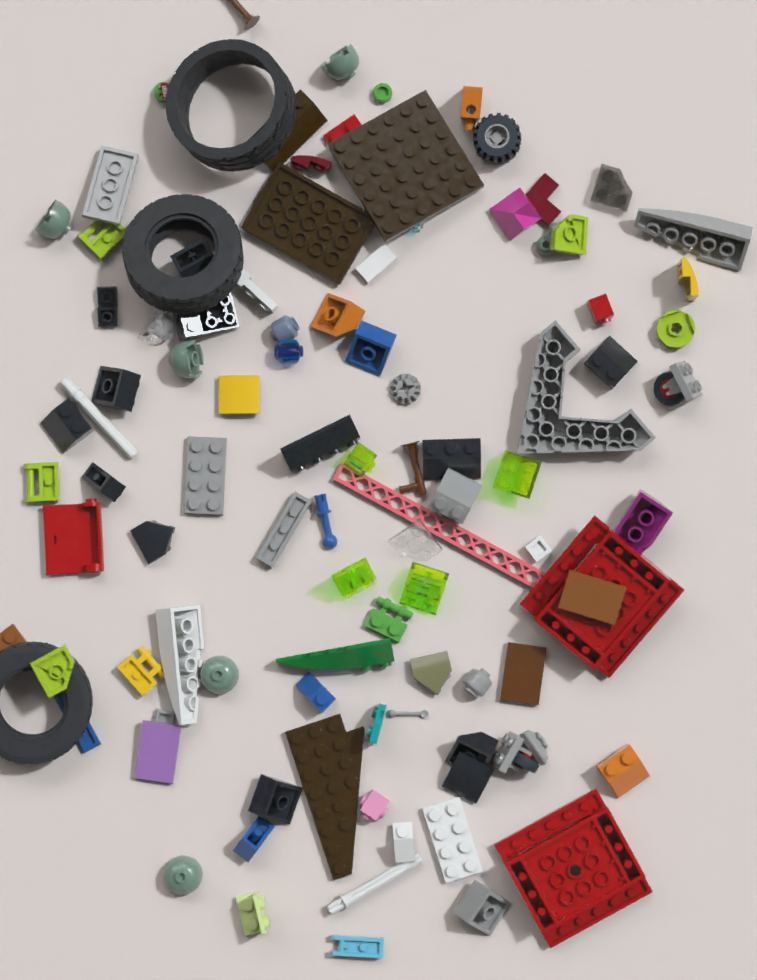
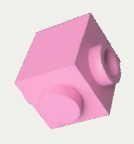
(373, 805)

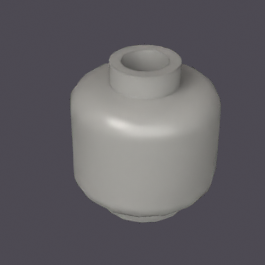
(477, 682)

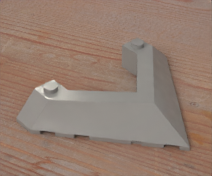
(548, 431)

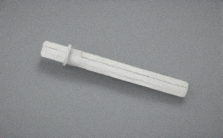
(96, 415)
(351, 897)

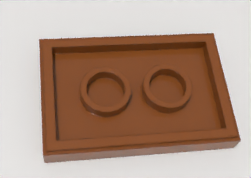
(592, 597)

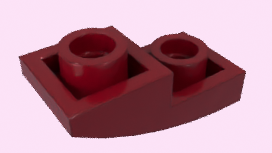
(303, 162)

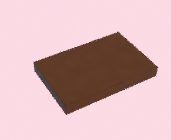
(523, 673)

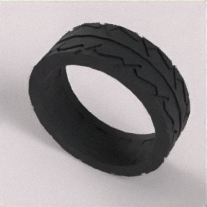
(196, 70)

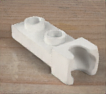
(253, 291)

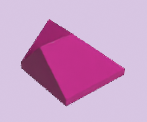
(515, 213)

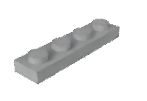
(284, 529)

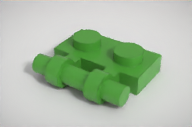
(385, 624)

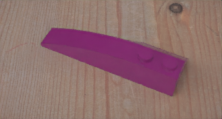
(643, 521)

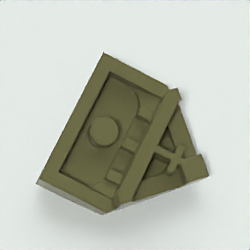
(432, 670)

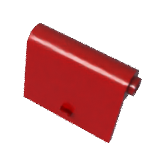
(73, 538)

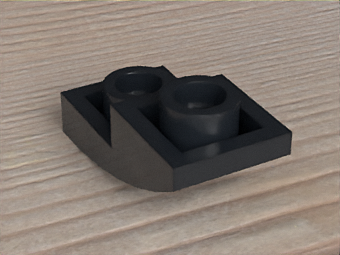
(107, 306)

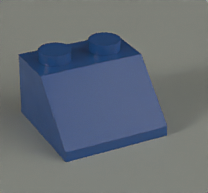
(370, 347)

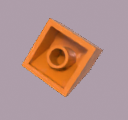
(623, 770)

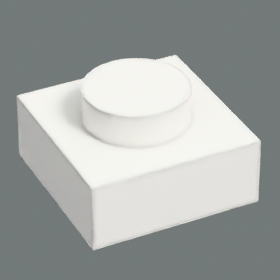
(538, 548)

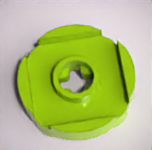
(680, 319)

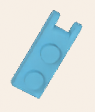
(358, 946)

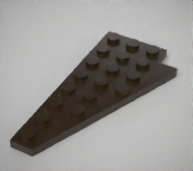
(330, 775)

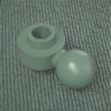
(541, 240)

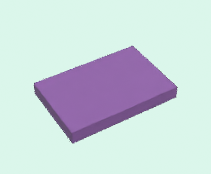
(158, 751)

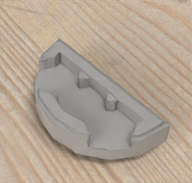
(536, 745)

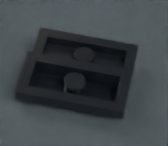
(468, 777)

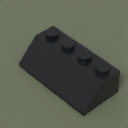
(320, 443)

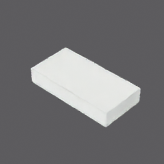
(376, 263)

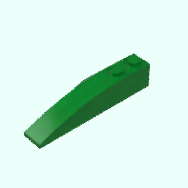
(346, 657)

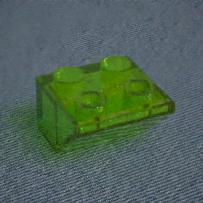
(516, 475)
(424, 588)

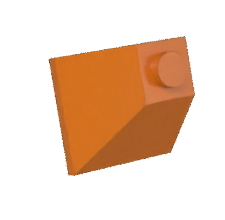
(337, 316)

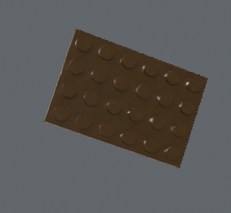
(309, 223)

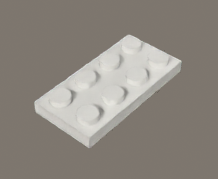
(452, 839)

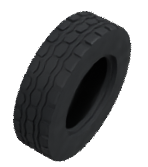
(177, 214)
(67, 732)

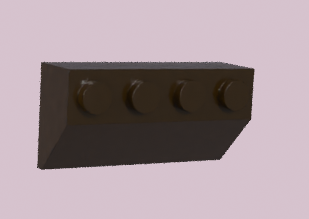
(307, 123)

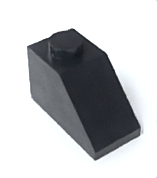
(103, 482)

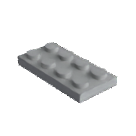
(110, 185)
(205, 475)

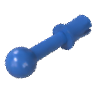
(329, 540)

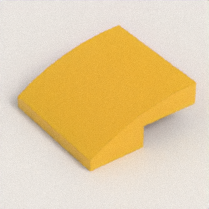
(687, 275)
(239, 394)

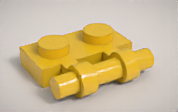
(137, 674)

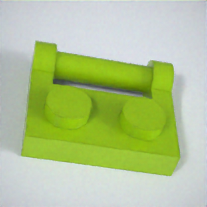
(105, 240)
(48, 482)

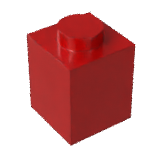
(600, 309)

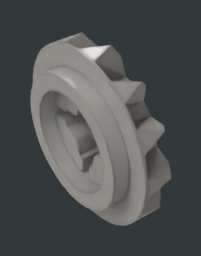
(400, 396)

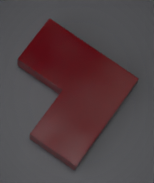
(539, 197)

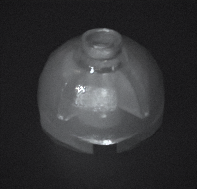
(158, 329)

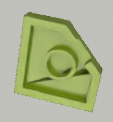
(570, 235)
(54, 670)

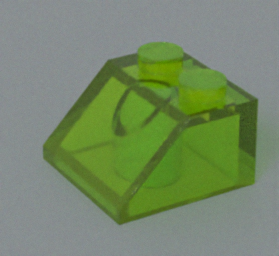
(354, 577)

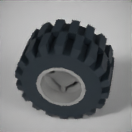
(497, 138)

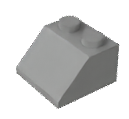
(455, 496)
(482, 907)

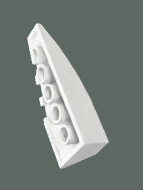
(180, 650)

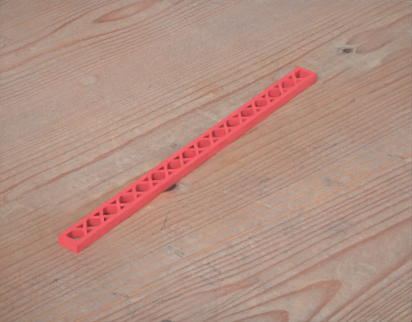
(446, 522)

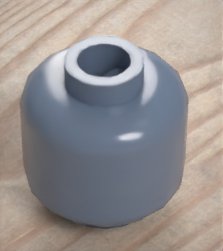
(284, 328)

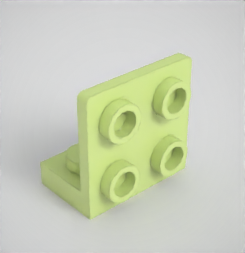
(252, 913)

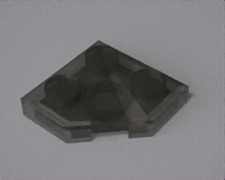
(611, 189)

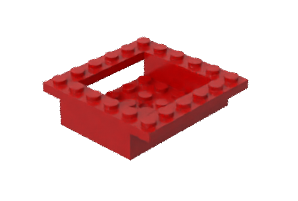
(645, 601)
(608, 873)

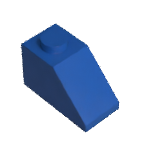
(316, 692)
(253, 838)

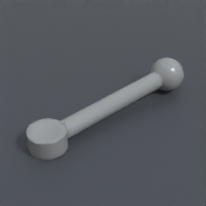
(424, 713)

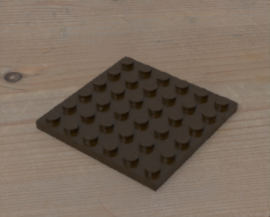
(405, 165)

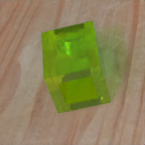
(360, 460)

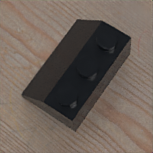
(456, 454)

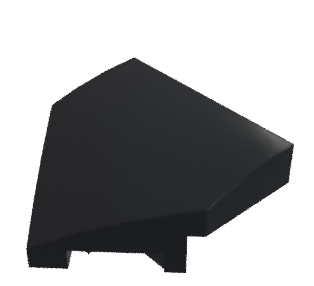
(153, 539)

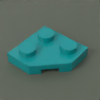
(373, 731)

